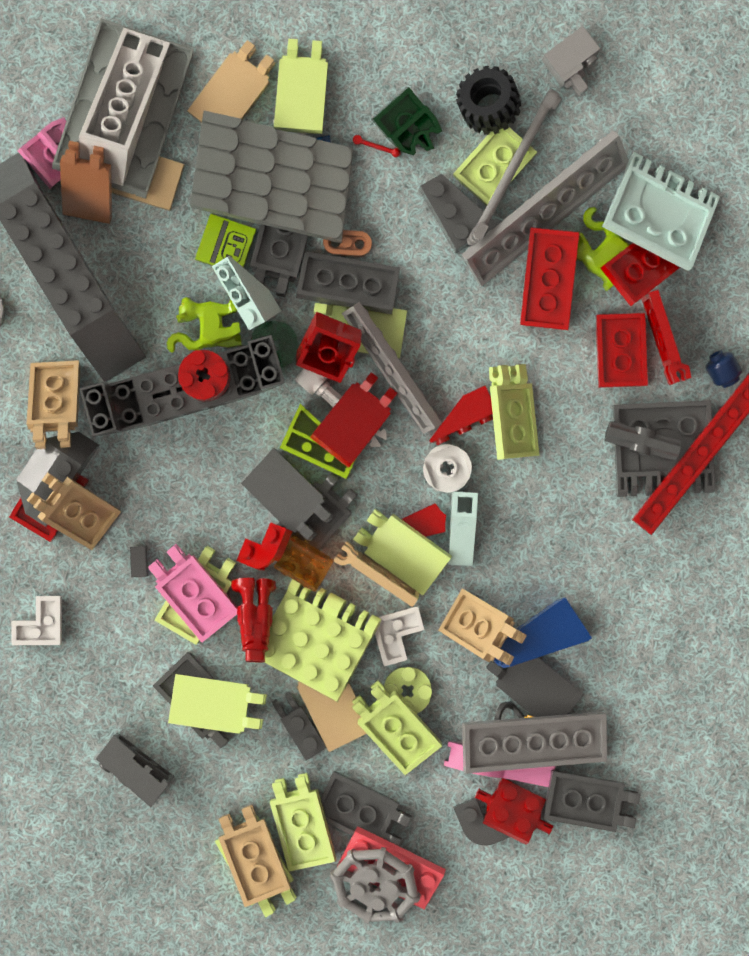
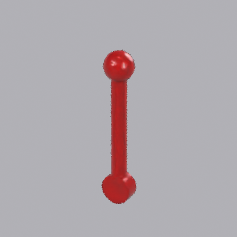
(357, 140)

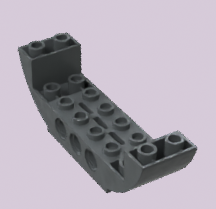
(160, 398)

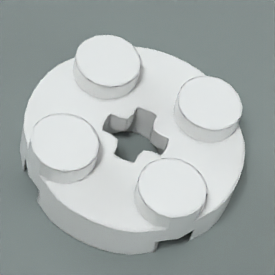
(454, 456)

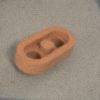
(348, 247)

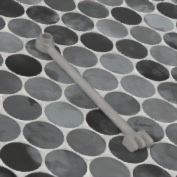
(549, 102)

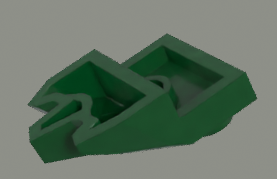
(407, 123)

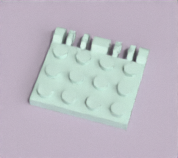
(659, 214)

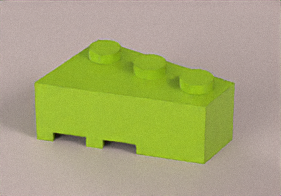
(298, 442)

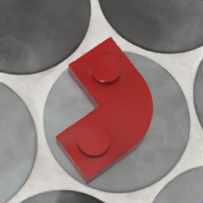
(272, 548)

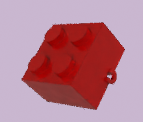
(328, 347)

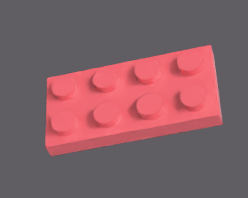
(426, 873)

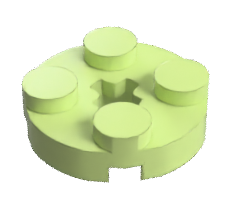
(410, 676)

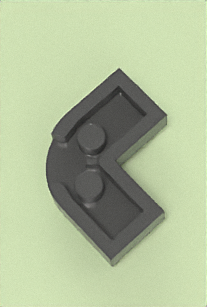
(471, 821)

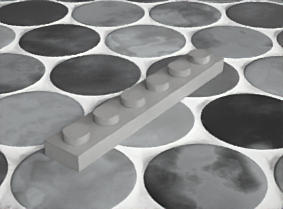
(392, 368)

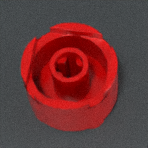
(198, 362)

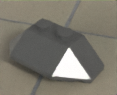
(56, 461)

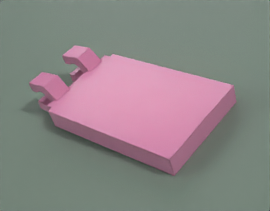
(193, 593)

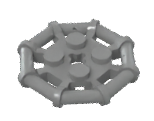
(375, 897)

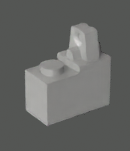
(569, 56)

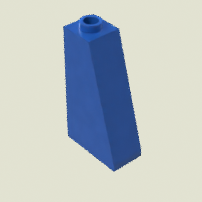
(546, 633)

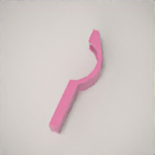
(537, 776)

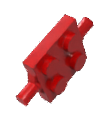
(514, 811)

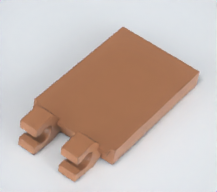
(86, 185)

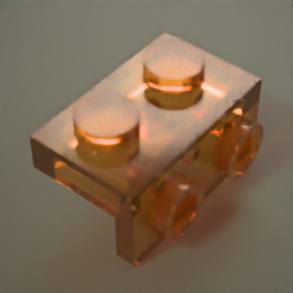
(304, 563)

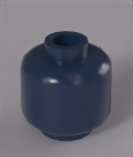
(723, 369)

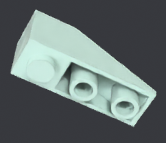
(246, 292)
(462, 528)

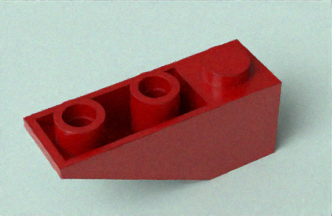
(470, 409)

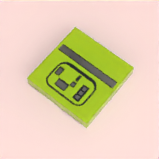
(225, 239)

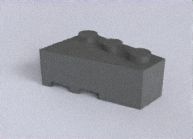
(452, 211)
(134, 769)

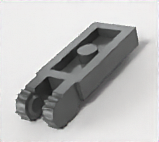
(300, 728)

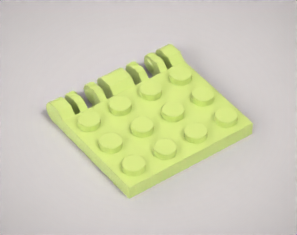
(315, 643)

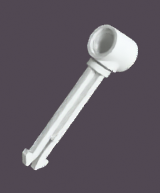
(314, 382)

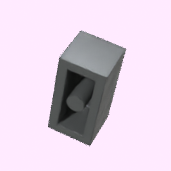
(139, 561)

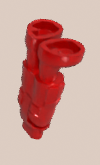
(252, 619)

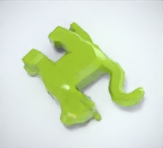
(609, 248)
(211, 326)

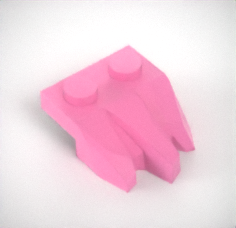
(41, 150)

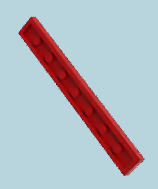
(694, 459)

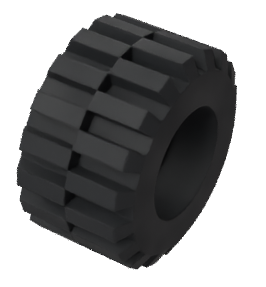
(482, 84)

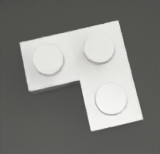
(46, 627)
(390, 632)

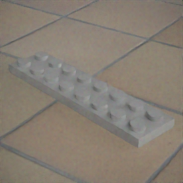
(547, 207)

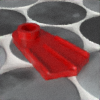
(427, 520)

